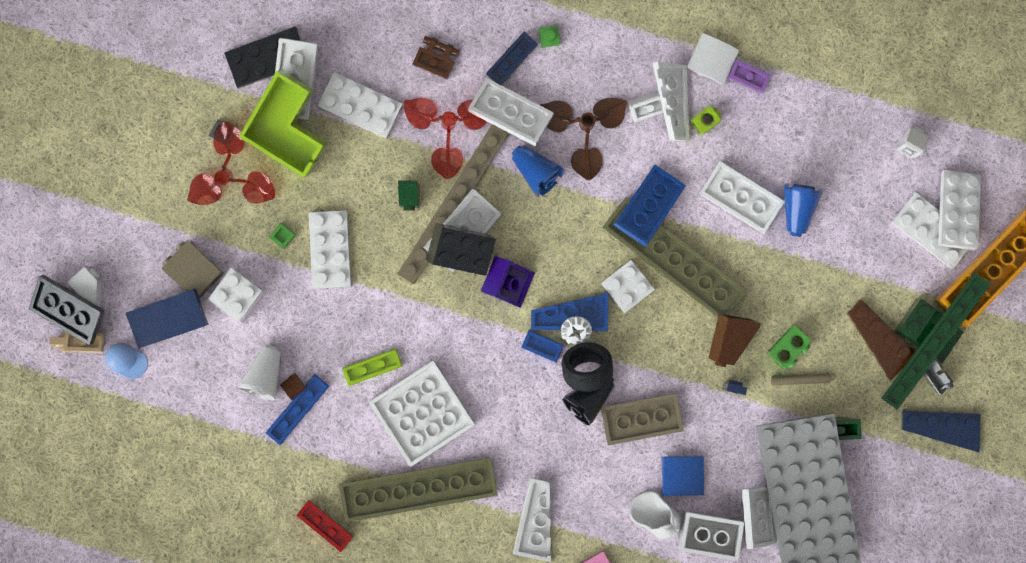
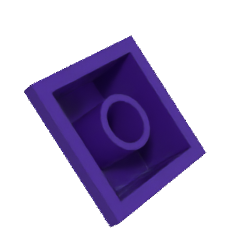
(507, 281)

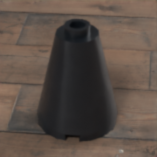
(587, 404)

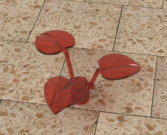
(421, 113)
(205, 188)

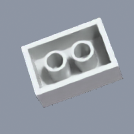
(711, 535)

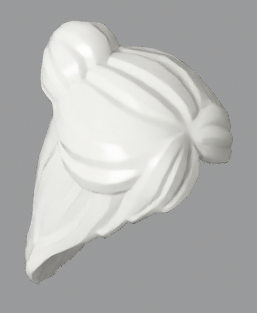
(655, 515)

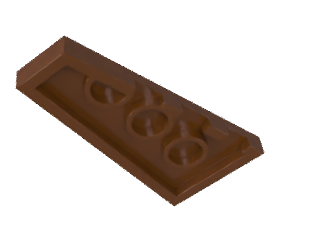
(886, 345)

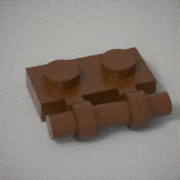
(435, 63)

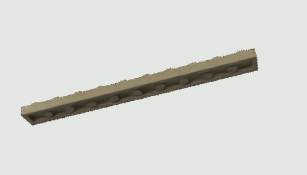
(464, 184)

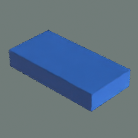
(542, 346)

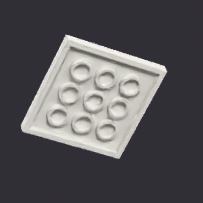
(421, 413)

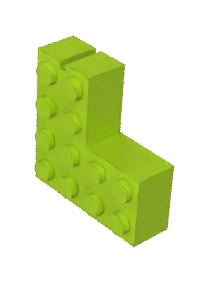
(274, 126)

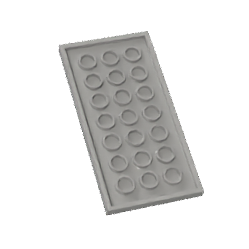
(808, 490)

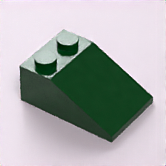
(918, 324)

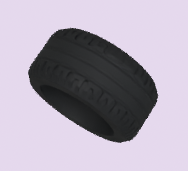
(591, 380)

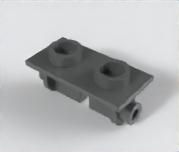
(939, 382)

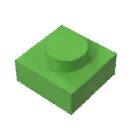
(549, 36)

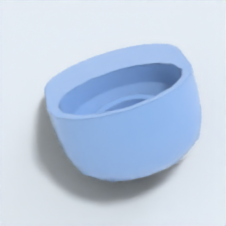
(126, 361)

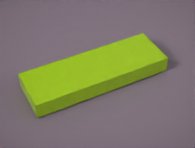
(372, 367)

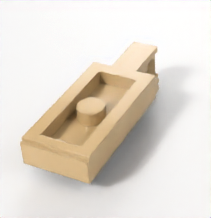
(69, 343)

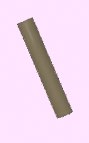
(800, 379)

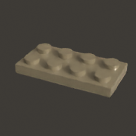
(642, 419)

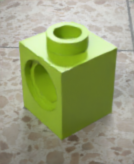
(698, 123)

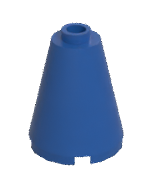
(536, 169)
(800, 207)

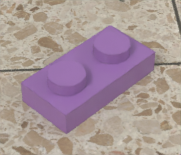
(749, 76)

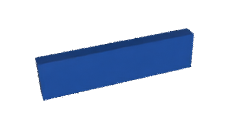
(297, 409)

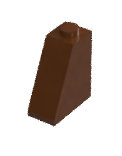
(731, 338)

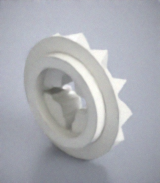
(580, 324)

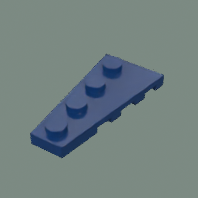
(592, 308)

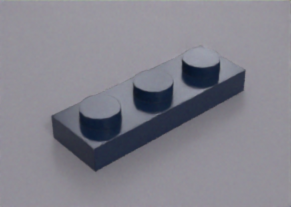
(512, 59)

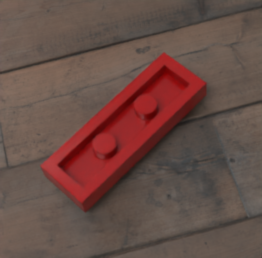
(325, 525)

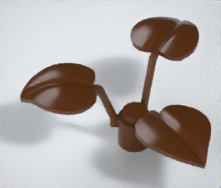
(607, 111)

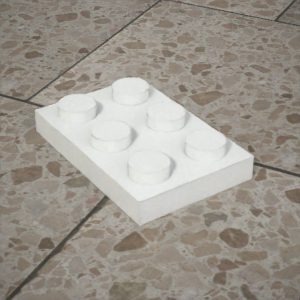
(758, 518)

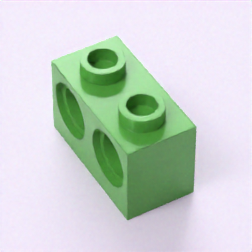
(785, 343)

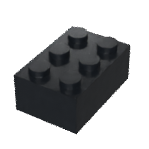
(460, 249)

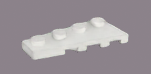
(674, 98)
(533, 533)

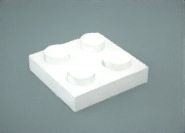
(627, 286)

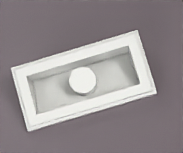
(645, 106)

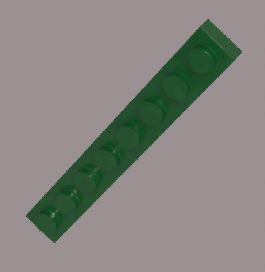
(936, 341)

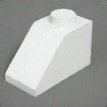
(913, 142)
(87, 285)

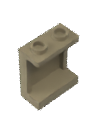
(191, 269)

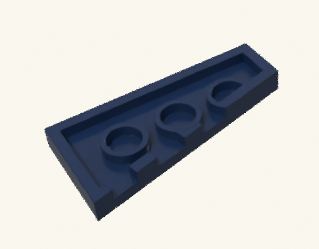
(951, 428)

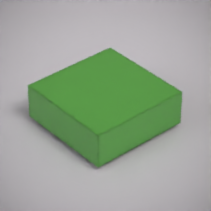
(282, 235)

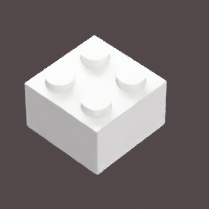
(236, 295)

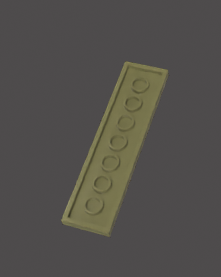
(682, 267)
(418, 489)

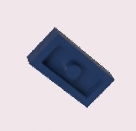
(735, 387)

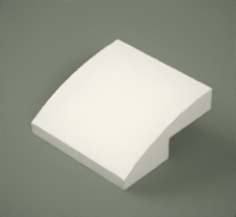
(712, 58)

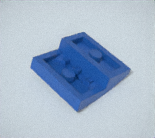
(683, 476)

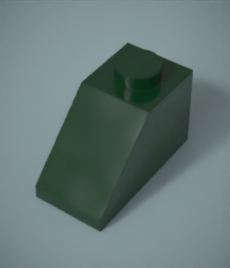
(408, 194)
(848, 428)

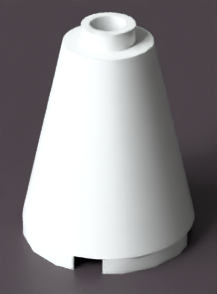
(263, 374)

